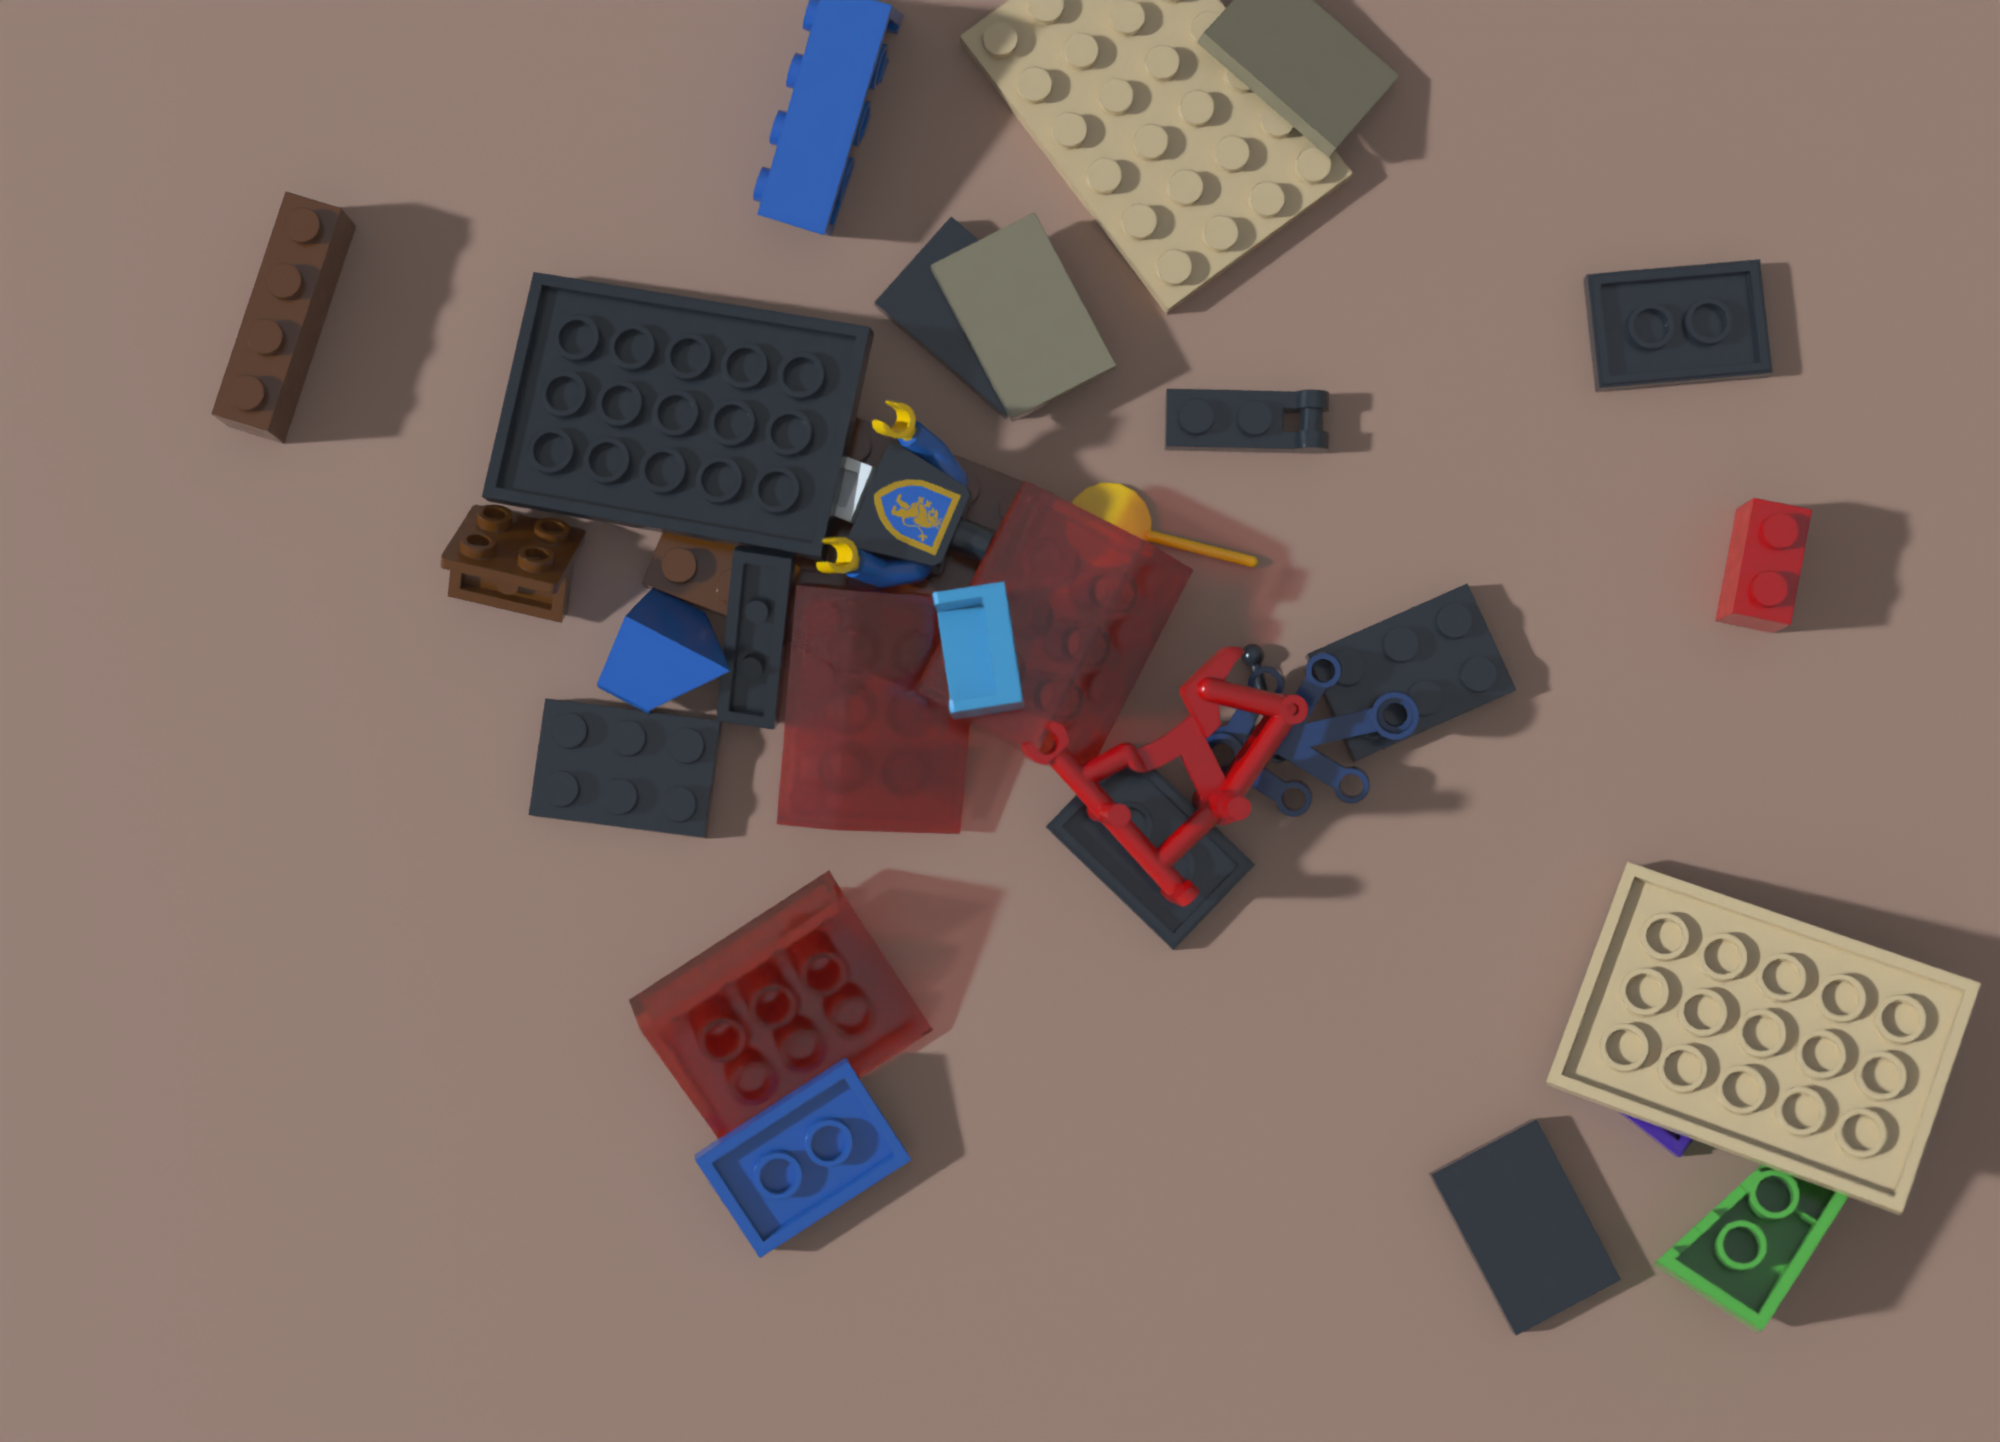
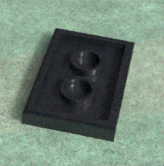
(923, 313)
(1677, 325)
(1157, 811)
(1524, 1226)

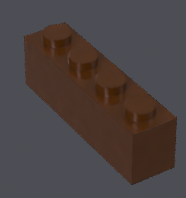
(284, 317)

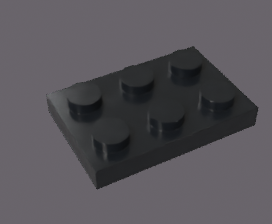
(1431, 652)
(625, 768)

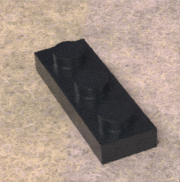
(756, 636)

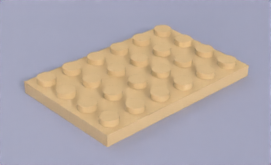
(1152, 132)
(1764, 1036)

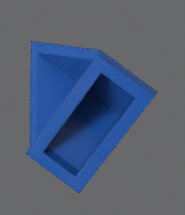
(661, 653)

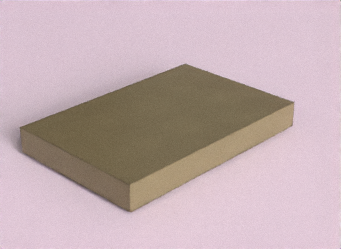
(1300, 65)
(1023, 317)

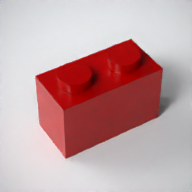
(1763, 565)

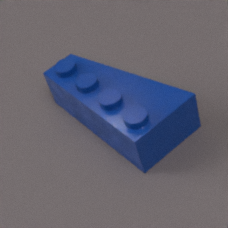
(825, 112)

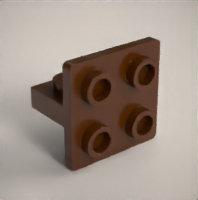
(513, 561)

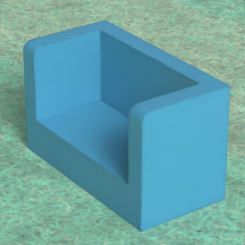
(979, 650)

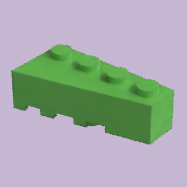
(1754, 1244)

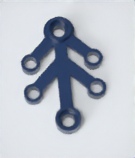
(1299, 741)

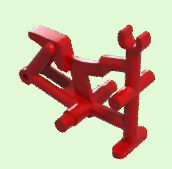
(1217, 795)

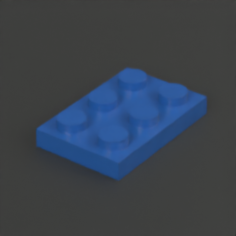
(802, 1157)

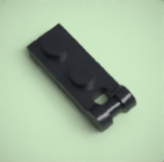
(1244, 421)

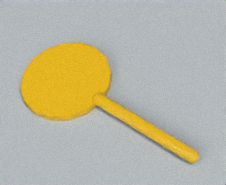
(1129, 512)

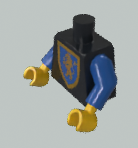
(910, 511)

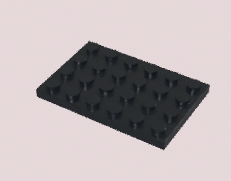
(679, 415)

